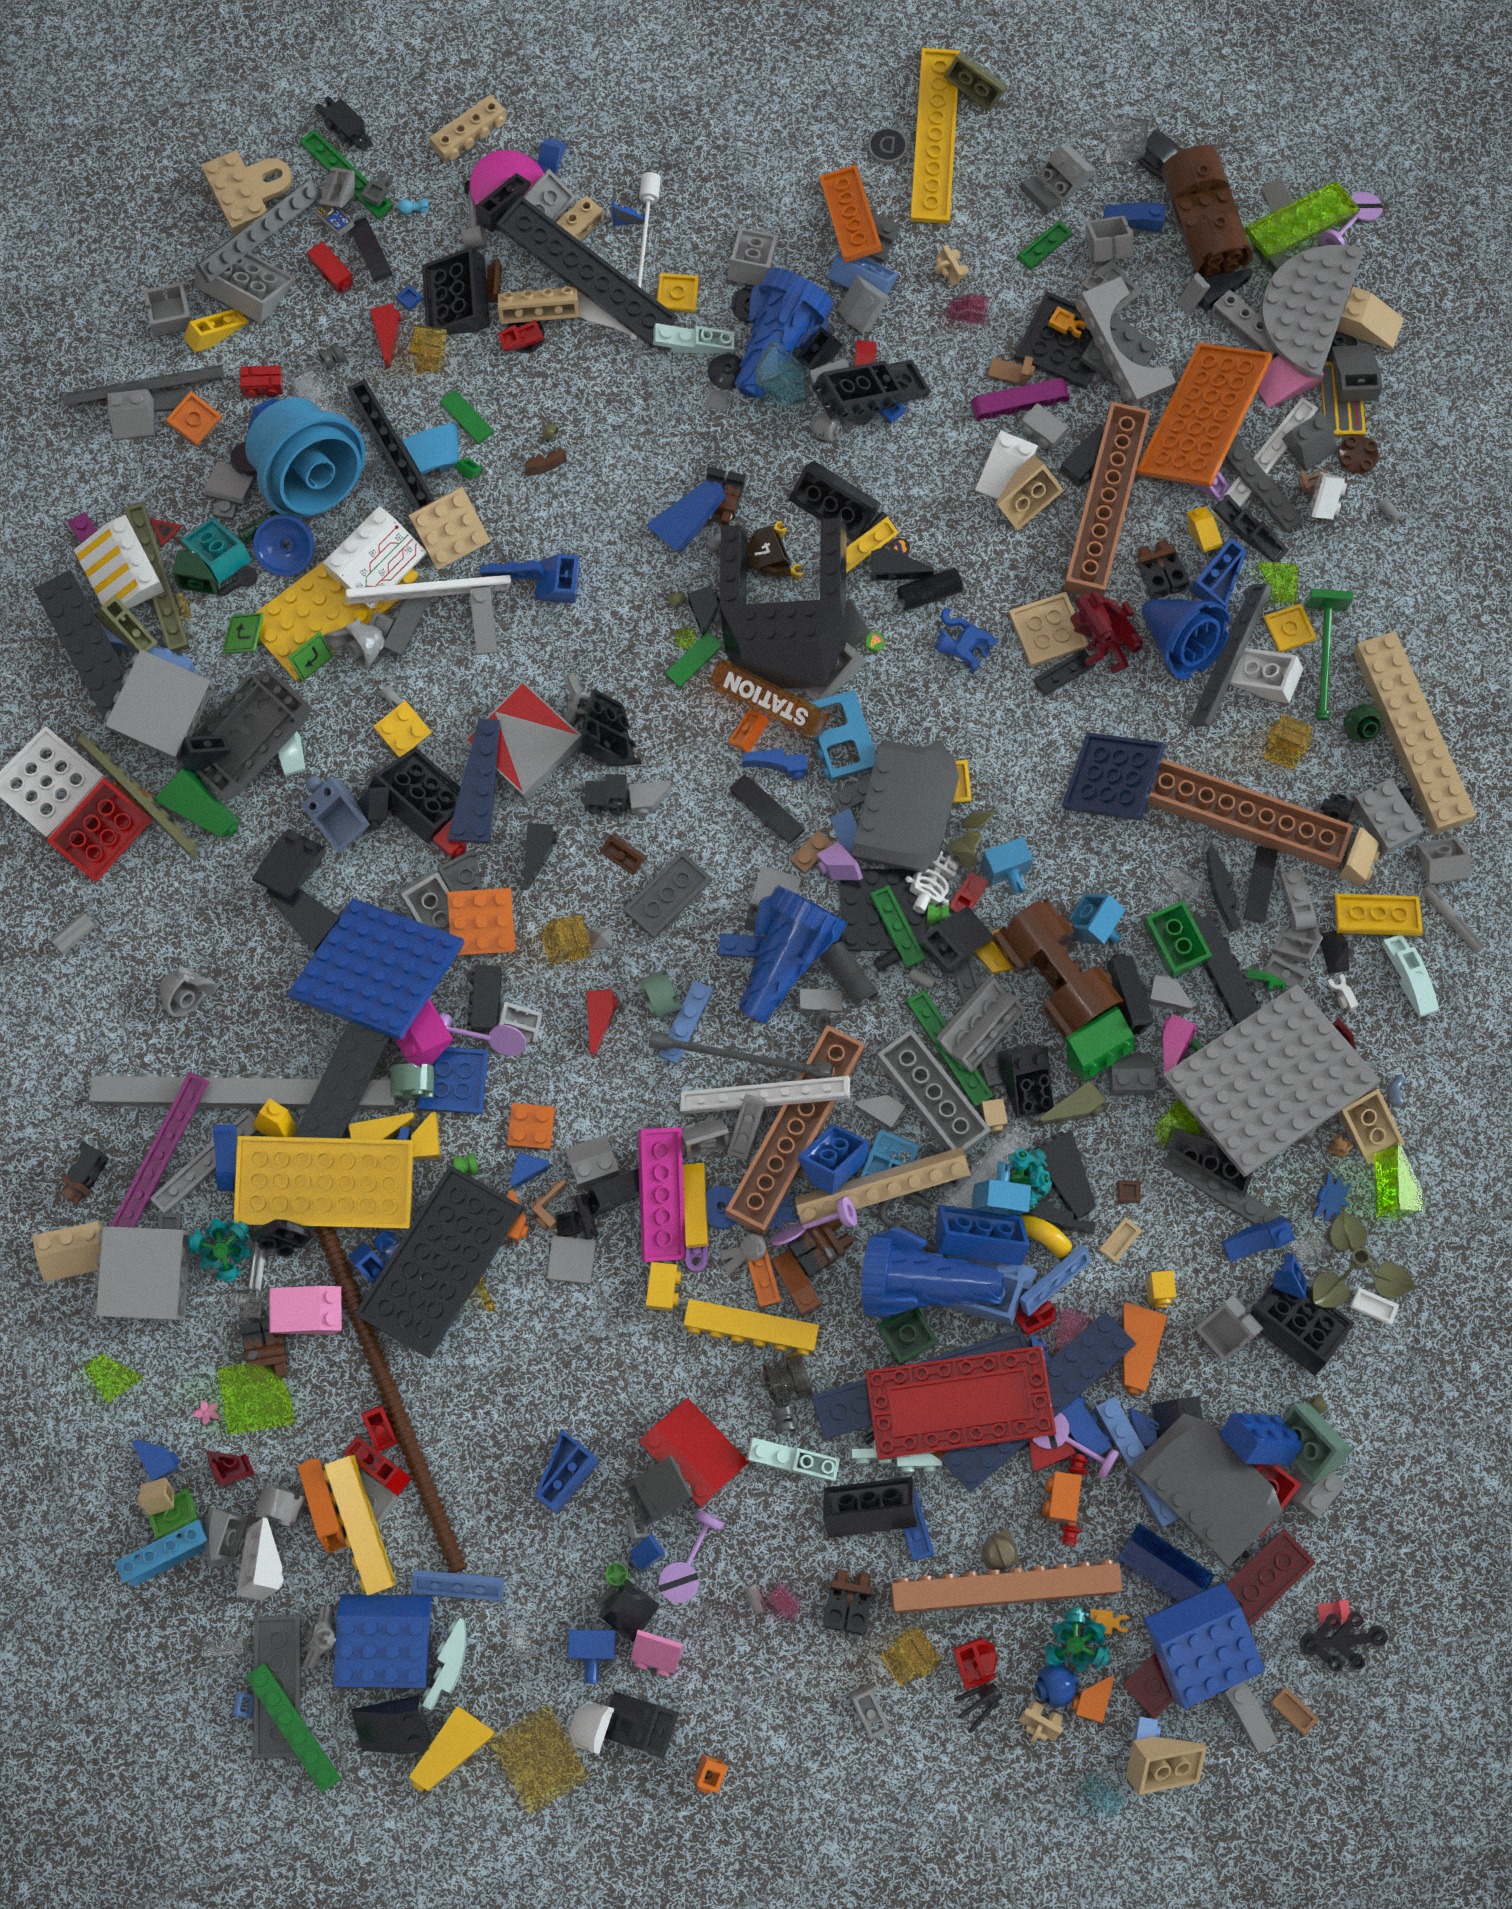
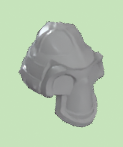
(360, 640)
(184, 991)

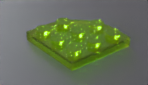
(254, 1398)

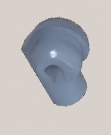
(1393, 1091)

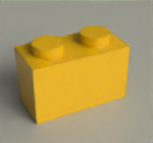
(662, 1286)
(1160, 1289)

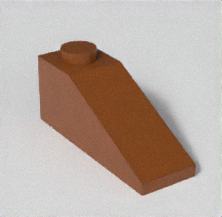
(796, 1283)

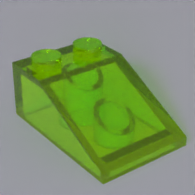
(1396, 1184)

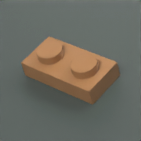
(806, 856)

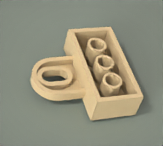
(242, 189)

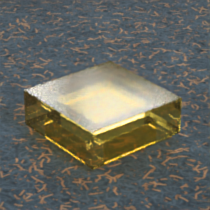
(183, 606)

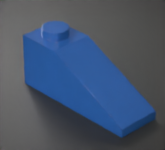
(1139, 215)

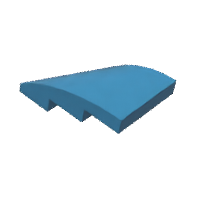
(434, 448)
(879, 1157)

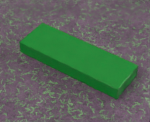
(1044, 245)
(466, 417)
(693, 660)

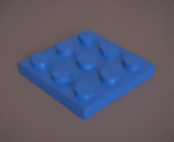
(458, 1082)

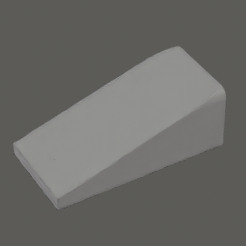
(816, 999)
(869, 1710)

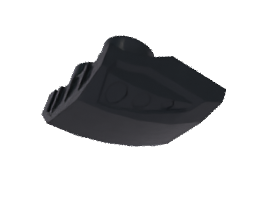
(1158, 151)
(283, 1236)
(629, 1610)

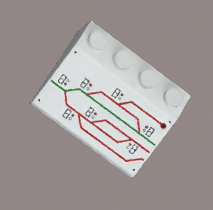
(374, 554)

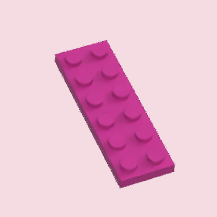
(661, 1194)

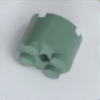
(661, 994)
(411, 1081)

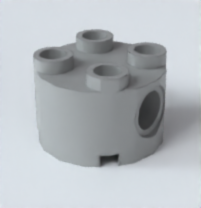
(281, 1504)

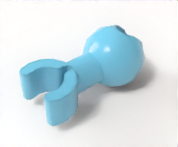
(406, 207)

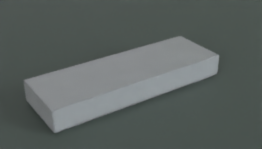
(746, 1126)

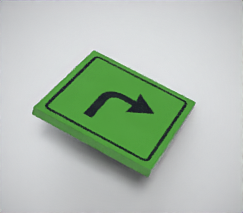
(243, 633)
(311, 656)

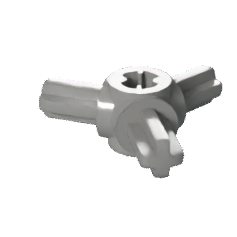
(575, 694)
(320, 1638)

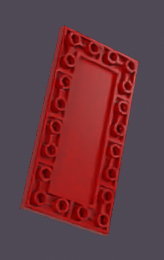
(960, 1403)

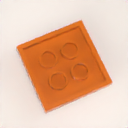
(482, 920)

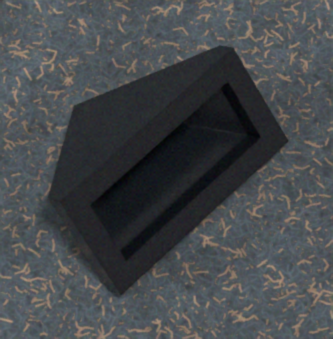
(1335, 951)

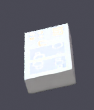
(335, 219)

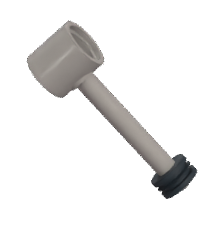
(474, 235)

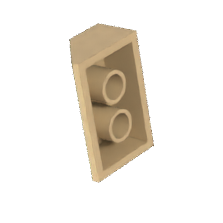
(68, 1251)

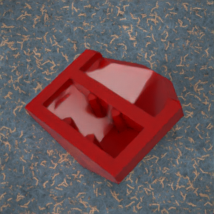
(1038, 1319)
(976, 1662)

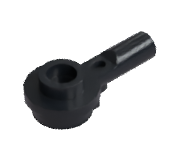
(246, 576)

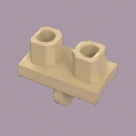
(948, 265)
(1039, 1725)

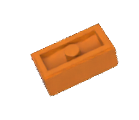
(748, 731)

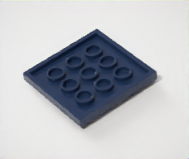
(1113, 776)

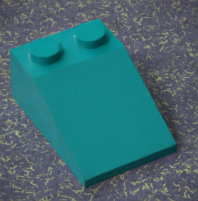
(218, 549)

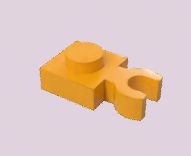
(1064, 320)
(1106, 1618)

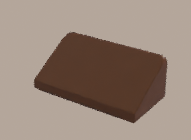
(494, 280)
(623, 854)

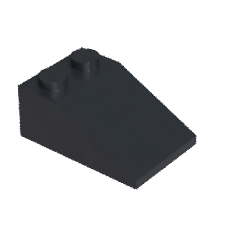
(289, 863)
(392, 1726)

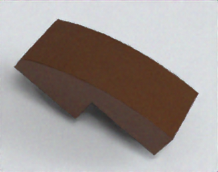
(540, 465)

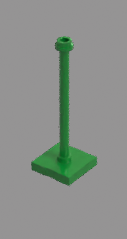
(1328, 601)

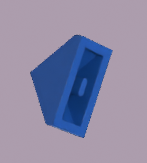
(551, 154)
(527, 1168)

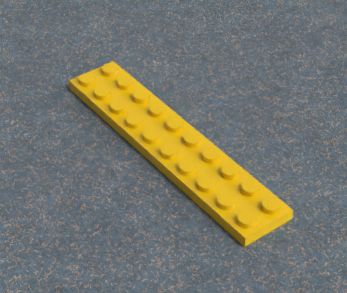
(934, 139)

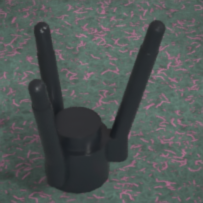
(989, 1696)

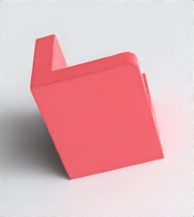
(1340, 1608)

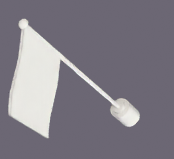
(589, 310)

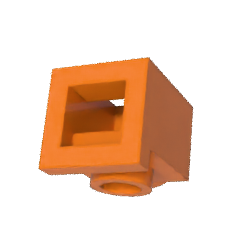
(718, 1770)

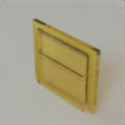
(539, 1759)

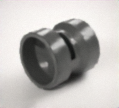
(332, 355)
(783, 1419)

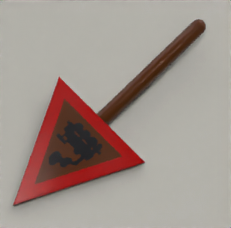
(166, 531)

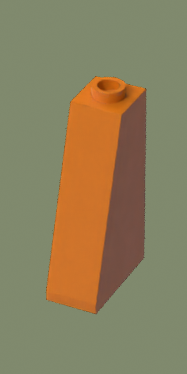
(1146, 1331)
(321, 1506)

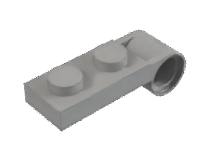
(1299, 900)

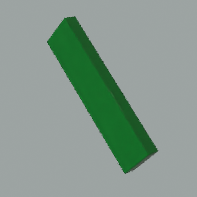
(897, 927)

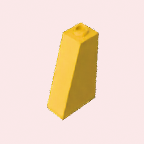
(452, 1746)

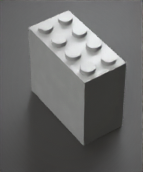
(158, 704)
(142, 1273)

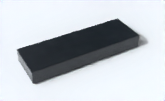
(1063, 673)

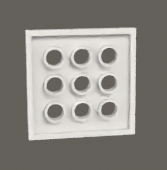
(46, 768)

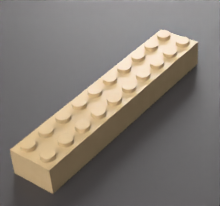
(1414, 733)

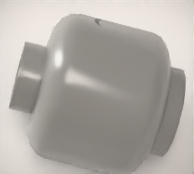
(825, 428)

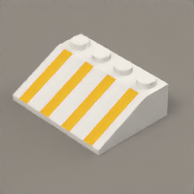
(118, 565)

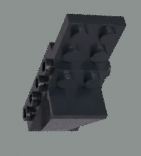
(866, 388)

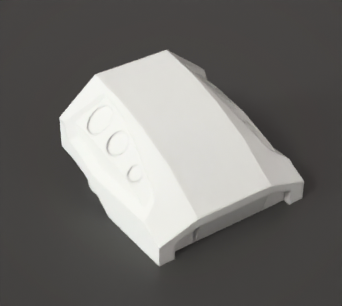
(590, 1726)

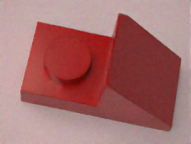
(379, 1428)

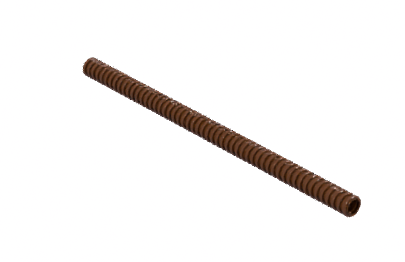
(392, 1400)

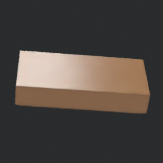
(1294, 1711)

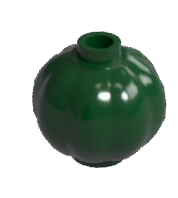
(1365, 720)

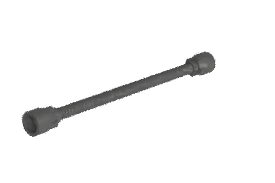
(662, 1041)

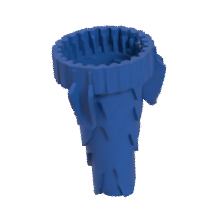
(784, 311)
(793, 938)
(904, 1277)

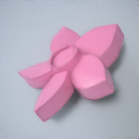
(206, 1411)

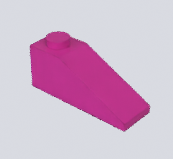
(1176, 1040)

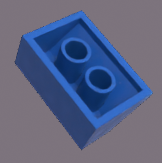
(834, 1158)

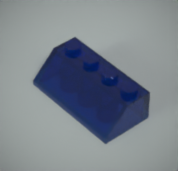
(1163, 1565)

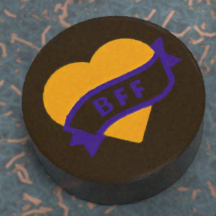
(901, 546)

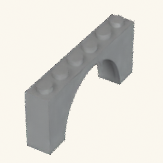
(1134, 381)

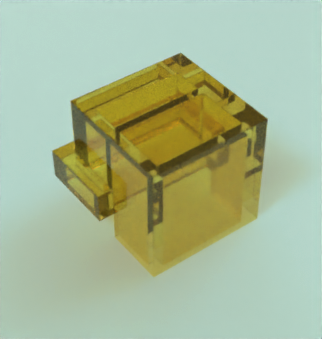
(429, 347)
(1288, 741)
(566, 939)
(911, 1656)

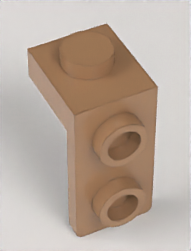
(1011, 371)
(1309, 482)
(543, 1218)

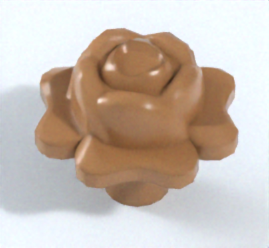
(1339, 1147)

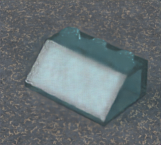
(781, 375)

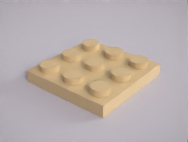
(449, 528)
(1046, 629)

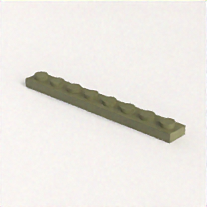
(164, 602)
(144, 801)

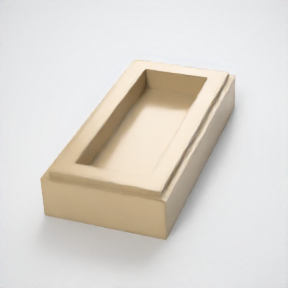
(1120, 1240)

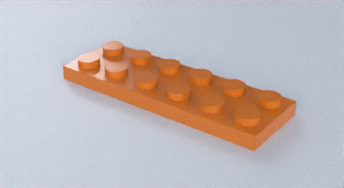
(850, 213)

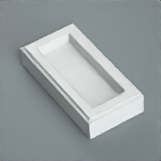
(1374, 1306)

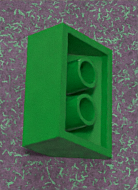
(1177, 939)
(1099, 1044)

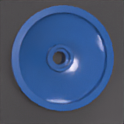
(270, 546)

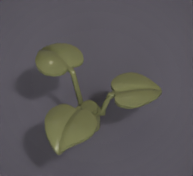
(965, 846)
(1349, 1234)

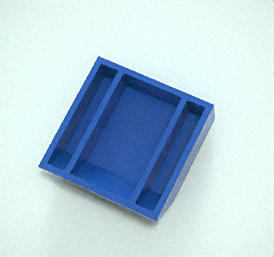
(382, 1641)
(1203, 1645)

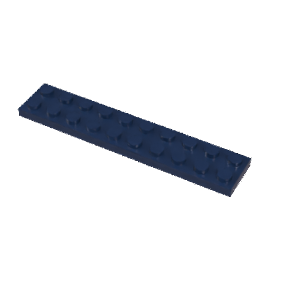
(1068, 1377)
(849, 1406)

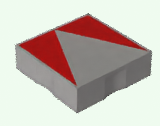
(530, 740)

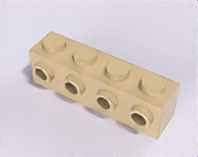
(468, 128)
(581, 218)
(538, 305)

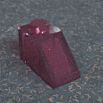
(969, 308)
(1070, 1326)
(783, 1602)

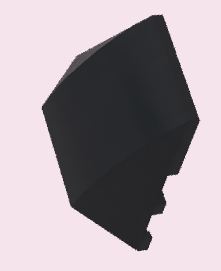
(606, 732)

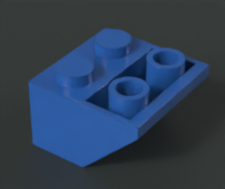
(560, 579)

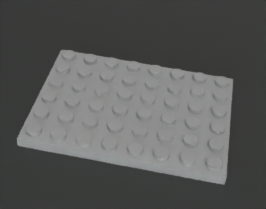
(1271, 1080)

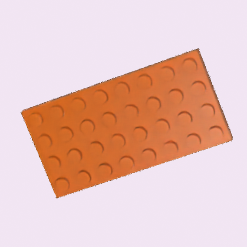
(1204, 414)

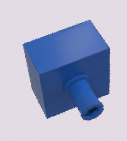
(592, 1648)

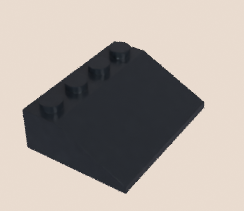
(456, 292)
(418, 793)
(1301, 1327)

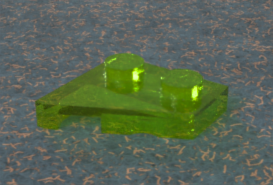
(1282, 579)
(1178, 1117)
(111, 1377)

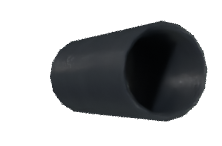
(940, 584)

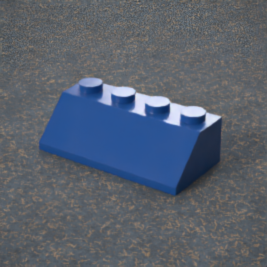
(981, 1235)

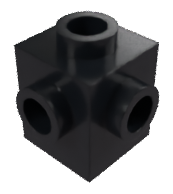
(1337, 807)

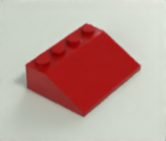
(99, 829)
(698, 1447)

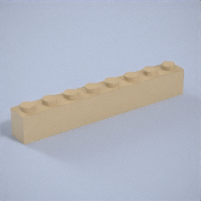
(885, 1184)

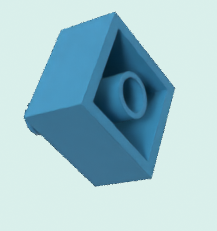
(1008, 863)
(1096, 919)
(1001, 1195)

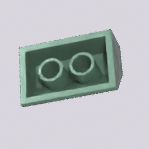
(1322, 1446)

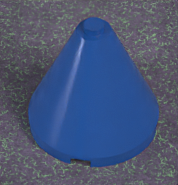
(1187, 633)

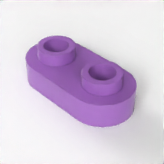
(700, 1253)

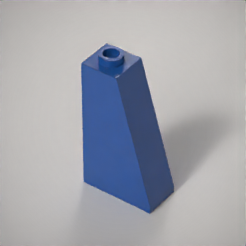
(688, 515)

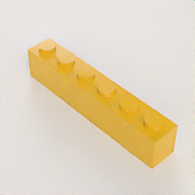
(750, 1326)
(360, 1525)

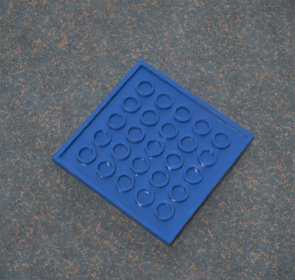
(376, 969)

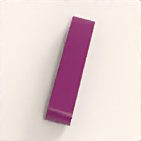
(1019, 398)

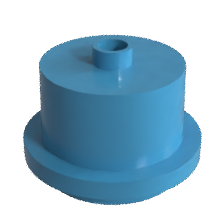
(304, 457)

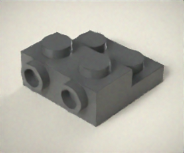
(888, 231)

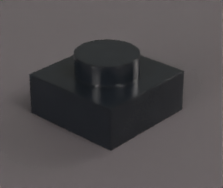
(568, 1224)

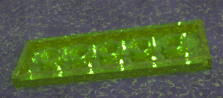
(1302, 219)

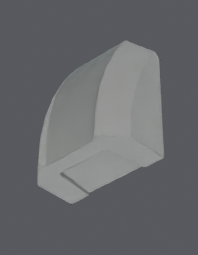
(224, 1536)

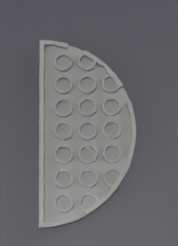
(1307, 303)

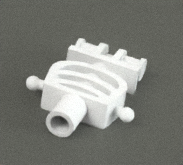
(933, 886)

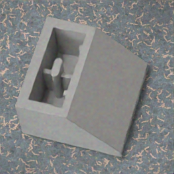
(1065, 172)

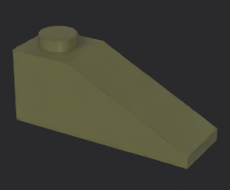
(124, 625)
(1078, 1105)

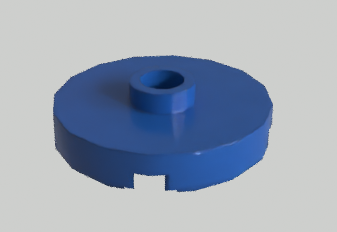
(716, 1217)

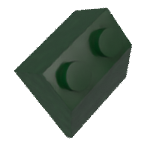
(193, 574)

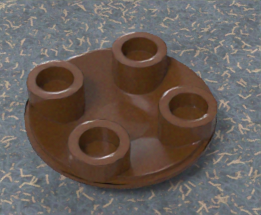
(1358, 454)

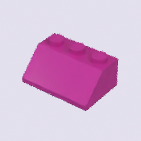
(425, 1037)

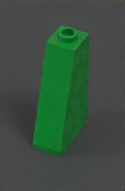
(196, 802)

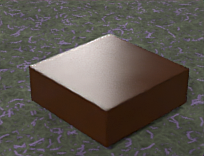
(1128, 1191)

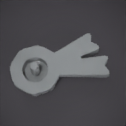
(751, 1248)

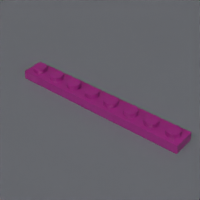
(160, 1151)

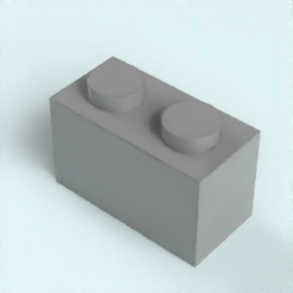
(1043, 427)

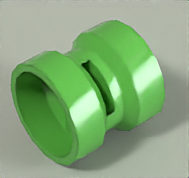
(936, 914)
(466, 1164)
(616, 1574)

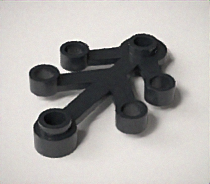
(1340, 1640)

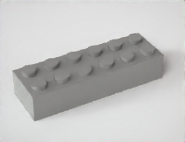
(932, 1093)

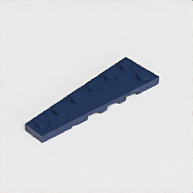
(476, 797)

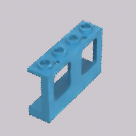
(854, 730)
(162, 1554)

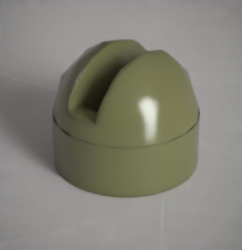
(549, 431)
(676, 598)
(1318, 1403)

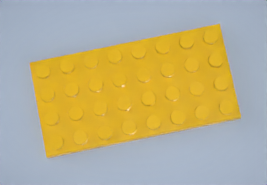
(312, 606)
(324, 1181)

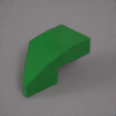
(1273, 981)

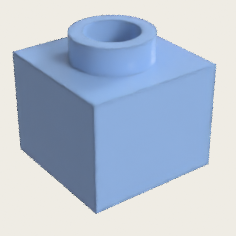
(1146, 1728)

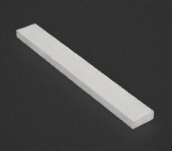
(1272, 450)
(425, 589)
(774, 1093)

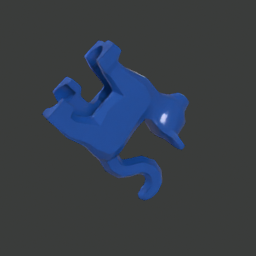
(969, 640)

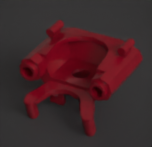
(1107, 627)

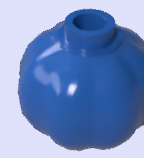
(1056, 1685)

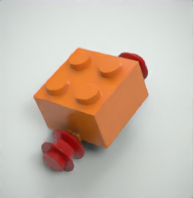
(1063, 1499)

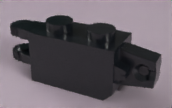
(345, 123)

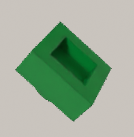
(468, 468)

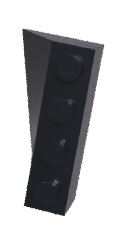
(1208, 1157)

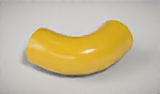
(1047, 1235)

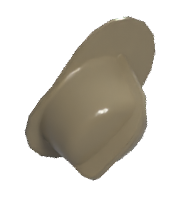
(999, 1551)

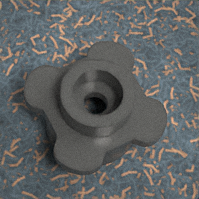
(816, 1020)

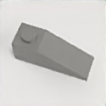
(483, 620)
(1250, 1716)

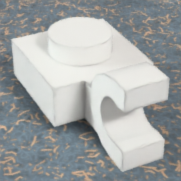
(1346, 997)

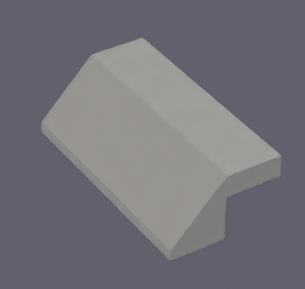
(980, 1024)

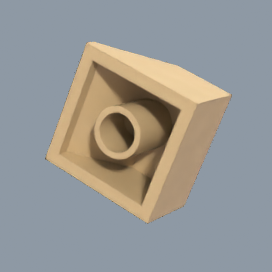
(1360, 858)

